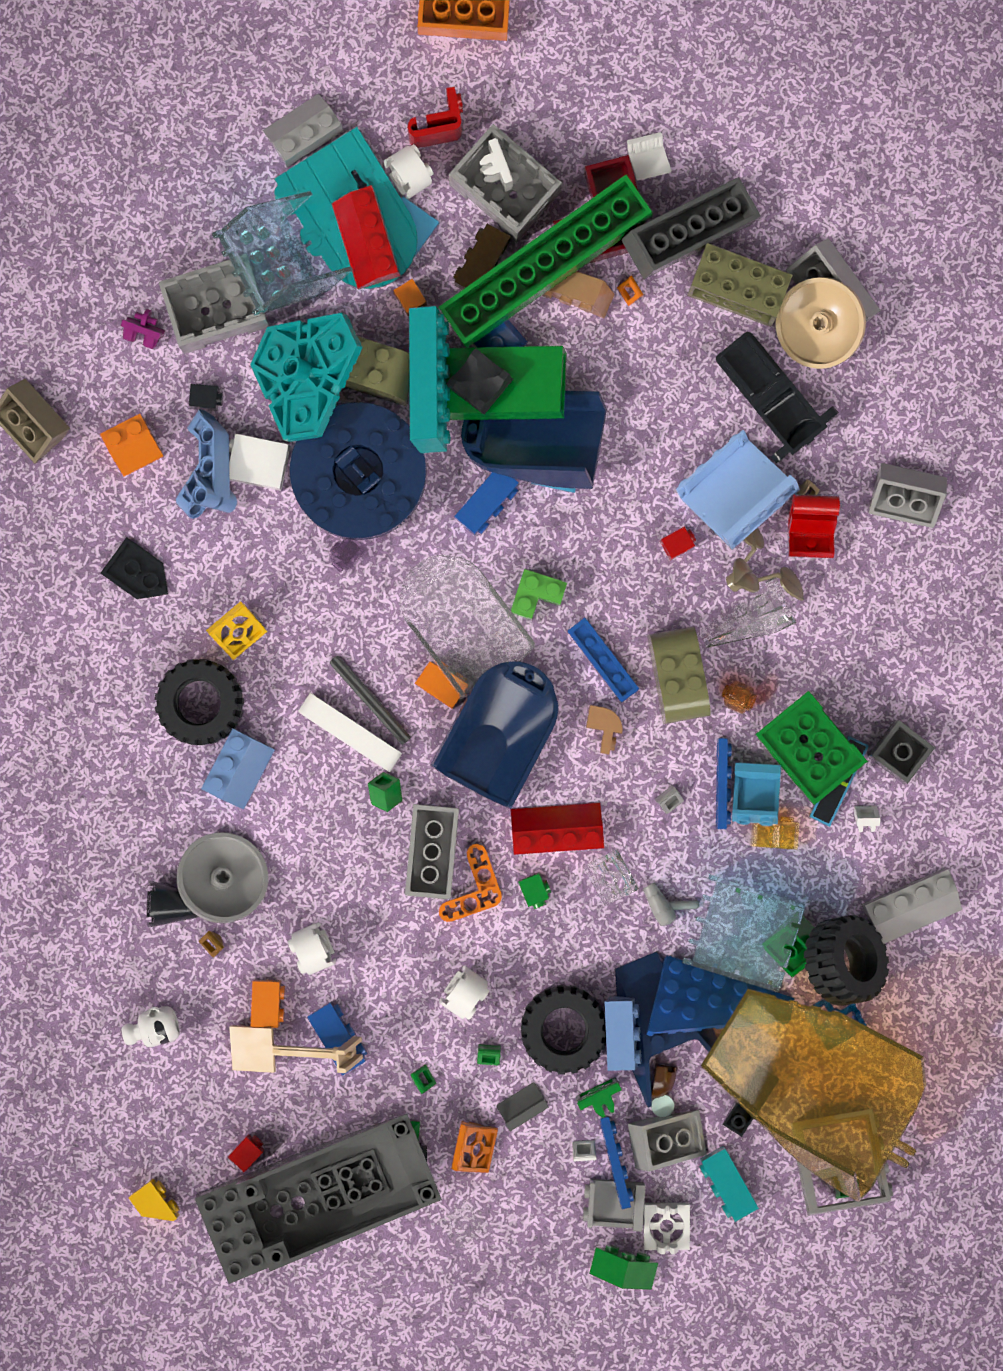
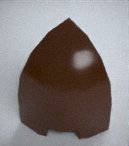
(663, 1080)

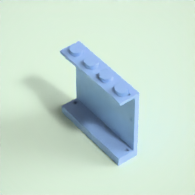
(736, 490)

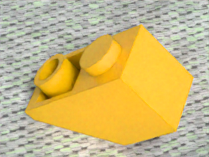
(150, 1202)

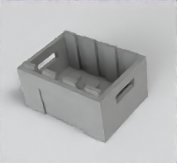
(531, 182)
(209, 288)

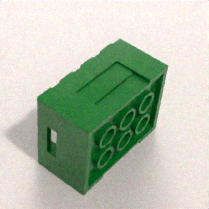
(797, 759)

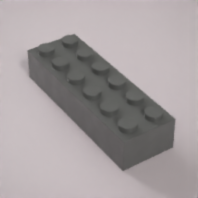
(690, 227)

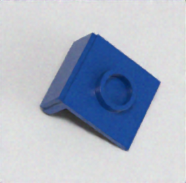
(502, 336)

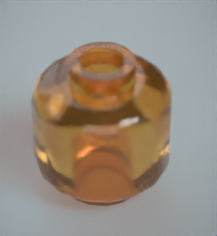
(739, 697)

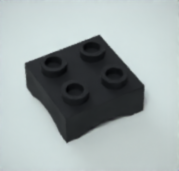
(480, 381)

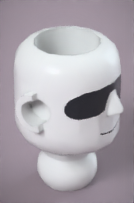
(154, 1027)

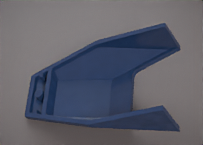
(640, 981)

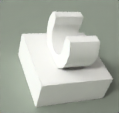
(867, 817)

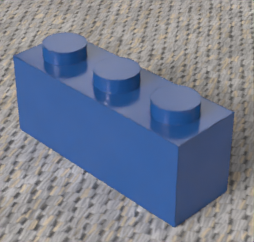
(486, 502)
(332, 1029)

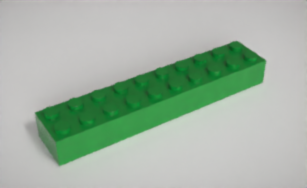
(546, 261)

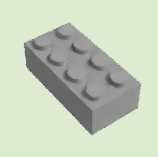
(432, 851)

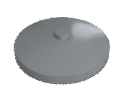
(222, 877)

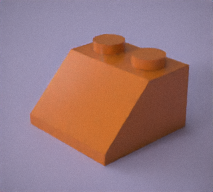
(131, 445)

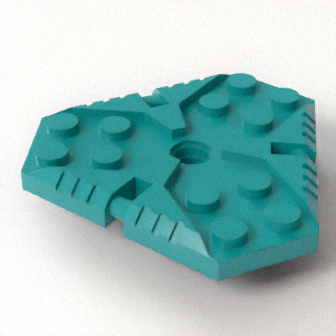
(300, 366)

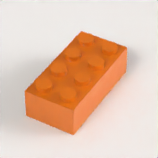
(464, 18)

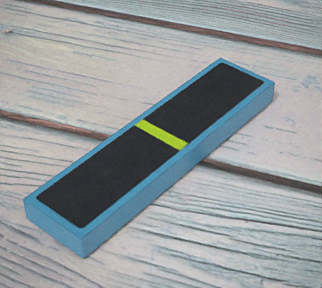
(827, 807)

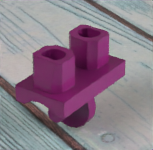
(133, 327)

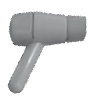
(664, 909)

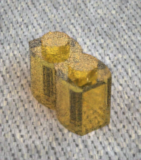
(780, 835)

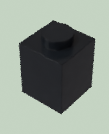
(205, 397)

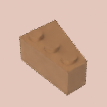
(583, 292)

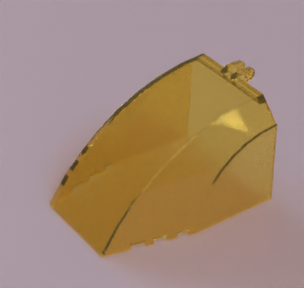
(820, 1086)

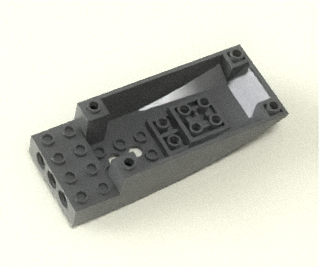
(345, 1189)

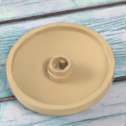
(821, 322)

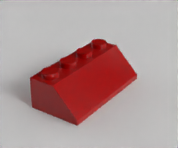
(365, 237)
(557, 828)

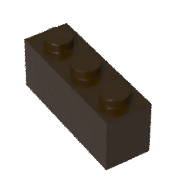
(483, 256)

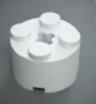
(409, 171)
(312, 949)
(464, 993)

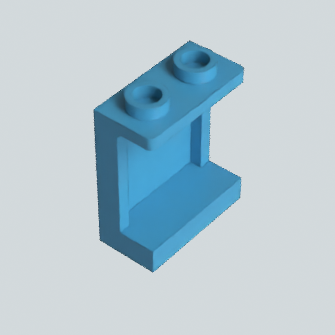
(756, 794)

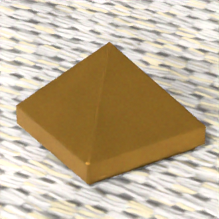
(215, 939)

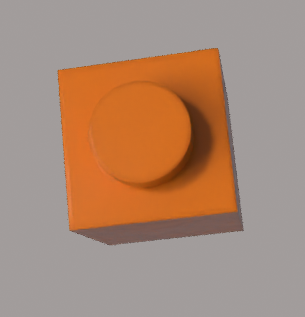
(409, 296)

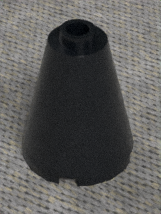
(166, 905)

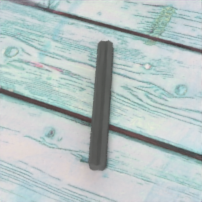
(370, 700)

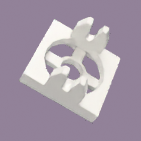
(496, 166)
(666, 1209)

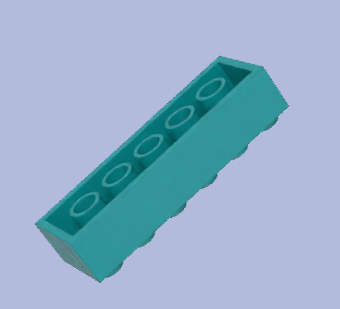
(429, 379)

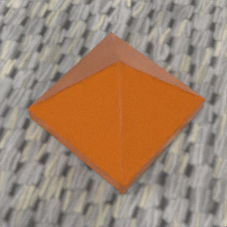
(631, 283)

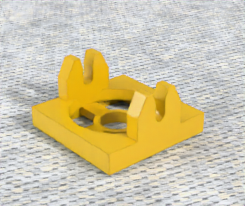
(236, 649)

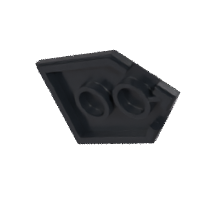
(136, 571)

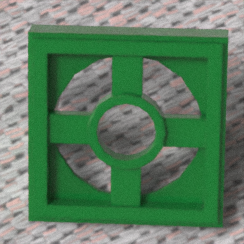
(598, 1096)

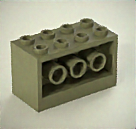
(739, 285)

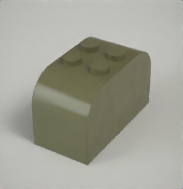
(381, 372)
(679, 675)

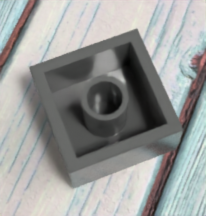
(901, 751)

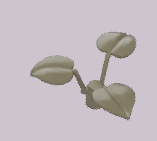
(745, 578)

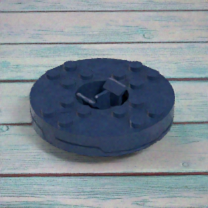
(360, 473)

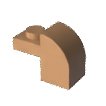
(606, 721)

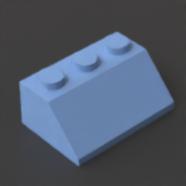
(238, 769)
(622, 1033)

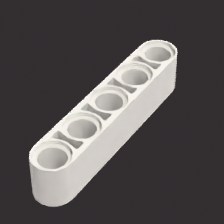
(349, 732)

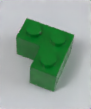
(623, 1268)

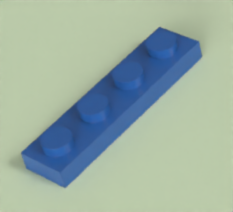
(603, 660)
(723, 793)
(619, 1172)

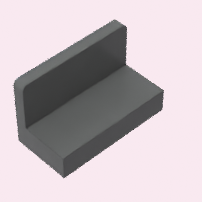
(522, 1106)

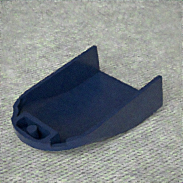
(542, 450)

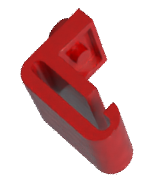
(441, 126)
(812, 526)

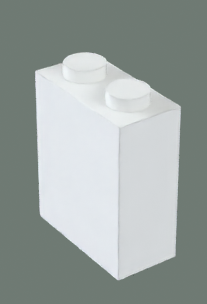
(258, 461)

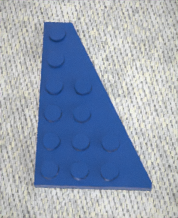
(696, 998)

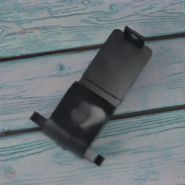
(772, 395)

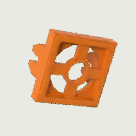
(485, 1151)

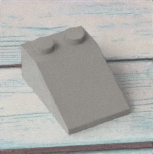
(666, 1140)

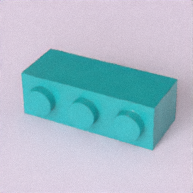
(728, 1184)

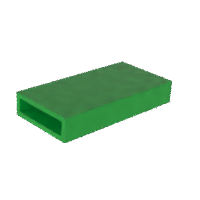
(535, 388)

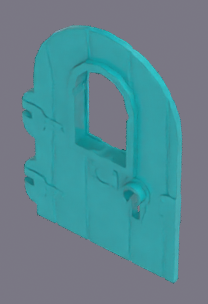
(329, 179)

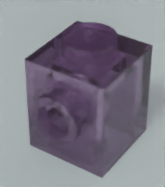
(345, 555)

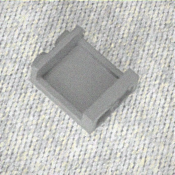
(605, 1207)

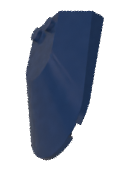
(499, 732)

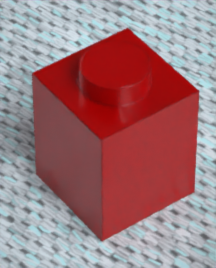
(678, 543)
(246, 1152)

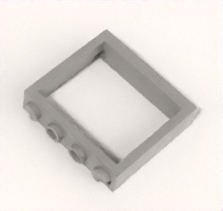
(885, 1191)

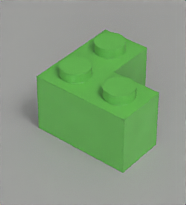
(535, 587)

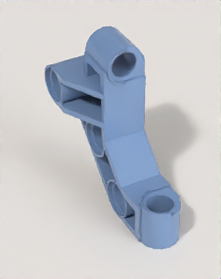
(210, 480)

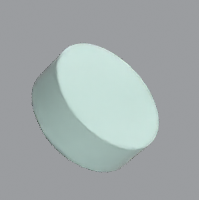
(663, 1106)

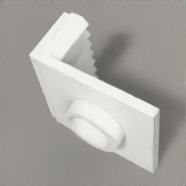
(648, 156)

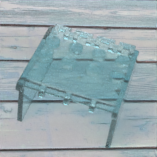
(271, 258)
(746, 934)

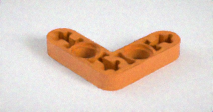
(483, 888)

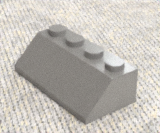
(826, 261)
(913, 905)

